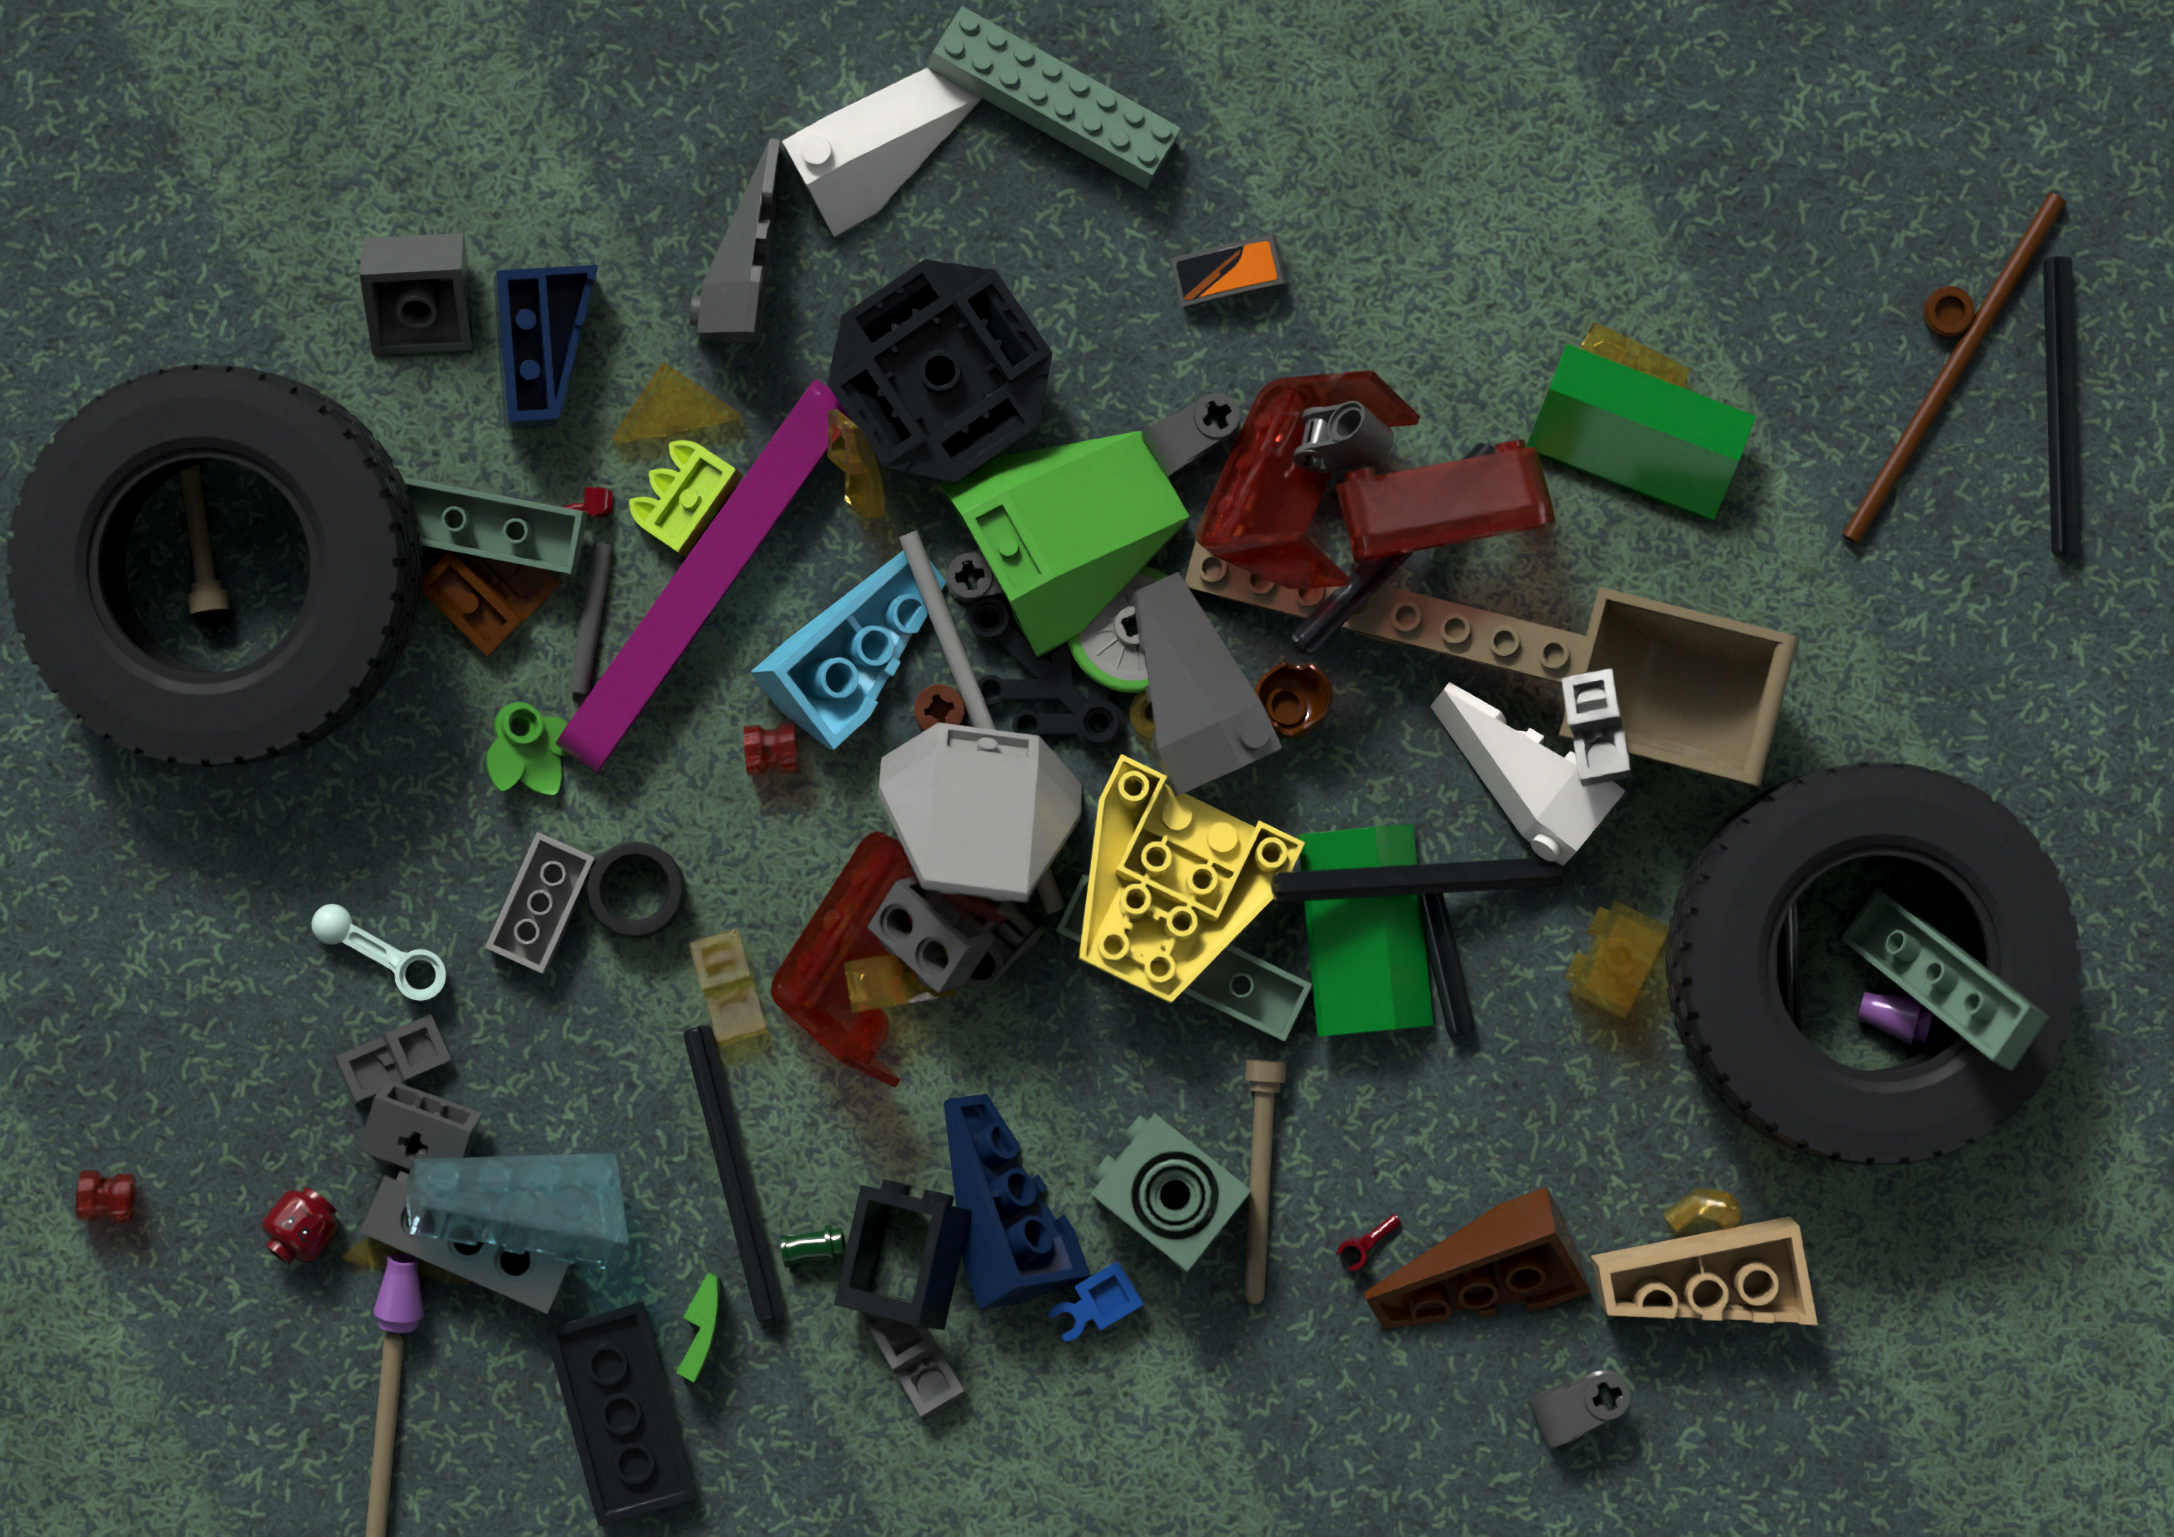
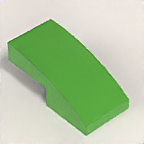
(704, 1313)

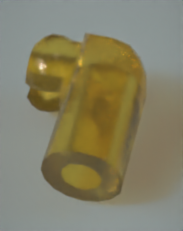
(1705, 1204)

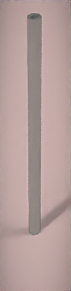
(962, 671)

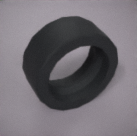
(598, 894)

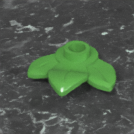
(526, 758)

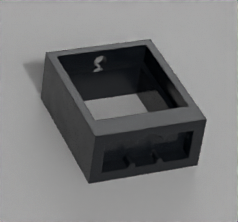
(938, 1263)

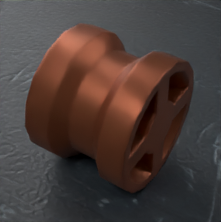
(939, 711)

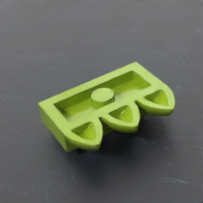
(687, 496)

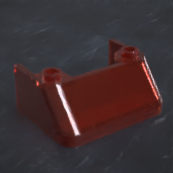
(1267, 500)
(1443, 504)
(813, 976)

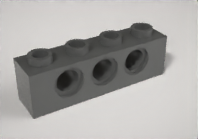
(389, 1224)

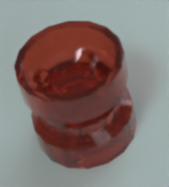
(782, 753)
(105, 1197)

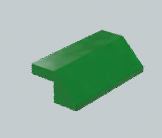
(1640, 432)
(1366, 951)

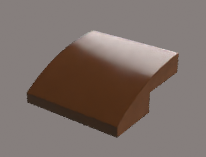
(487, 595)

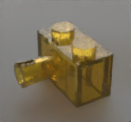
(1616, 959)

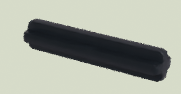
(1446, 965)

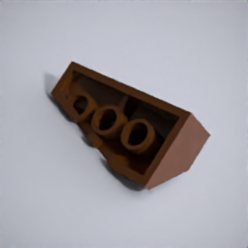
(1500, 1258)

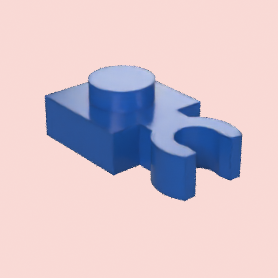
(1103, 1297)

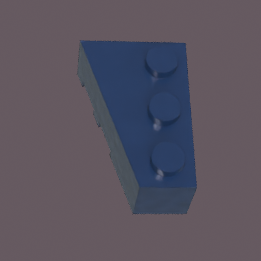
(538, 337)

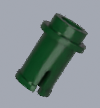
(813, 1247)

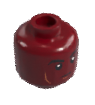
(300, 1226)

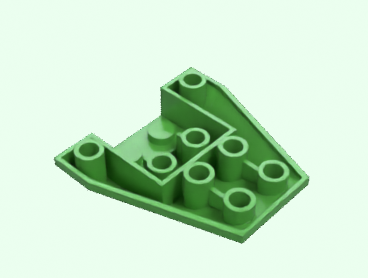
(1068, 528)

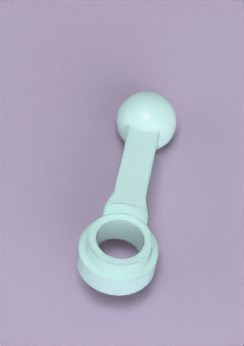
(334, 925)

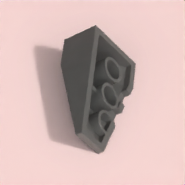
(738, 277)

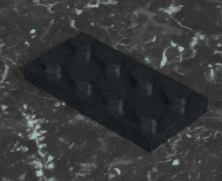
(621, 1413)

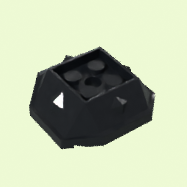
(940, 316)

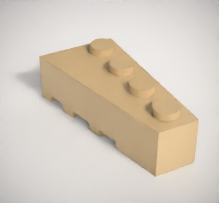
(1712, 1276)

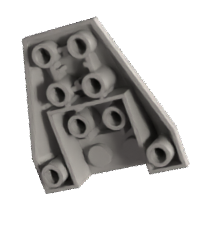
(979, 809)

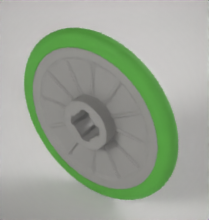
(1107, 651)

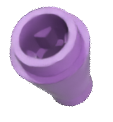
(1897, 1016)
(399, 1297)

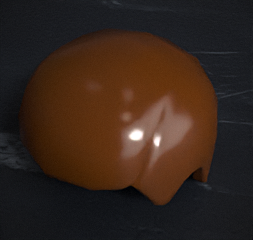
(1295, 698)

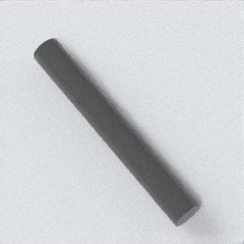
(591, 618)

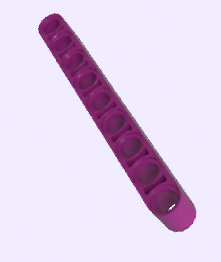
(701, 581)

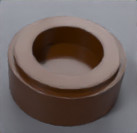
(1948, 312)

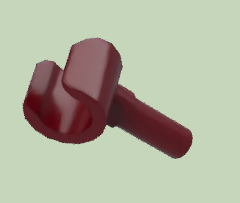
(596, 502)
(1369, 1240)

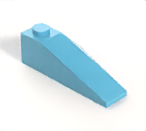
(842, 658)

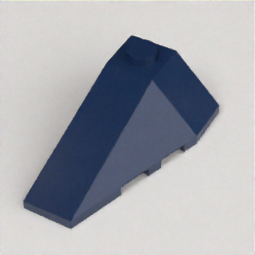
(1012, 1237)

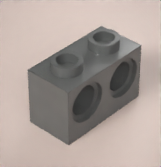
(935, 926)

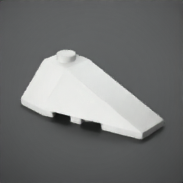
(874, 145)
(1527, 779)

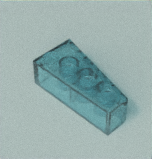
(524, 1203)

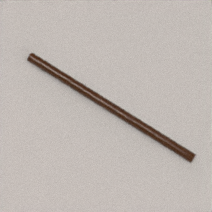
(1954, 368)

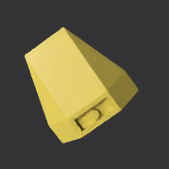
(1172, 881)

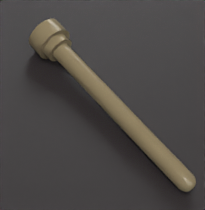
(207, 592)
(1265, 1081)
(385, 1436)

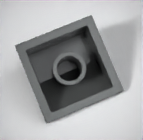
(416, 293)

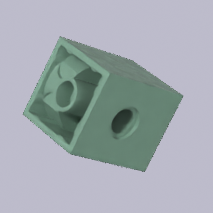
(1150, 1160)

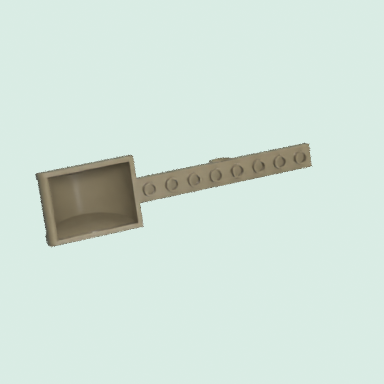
(1686, 680)

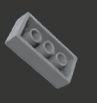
(541, 903)

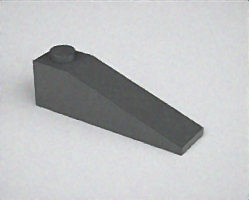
(1199, 697)

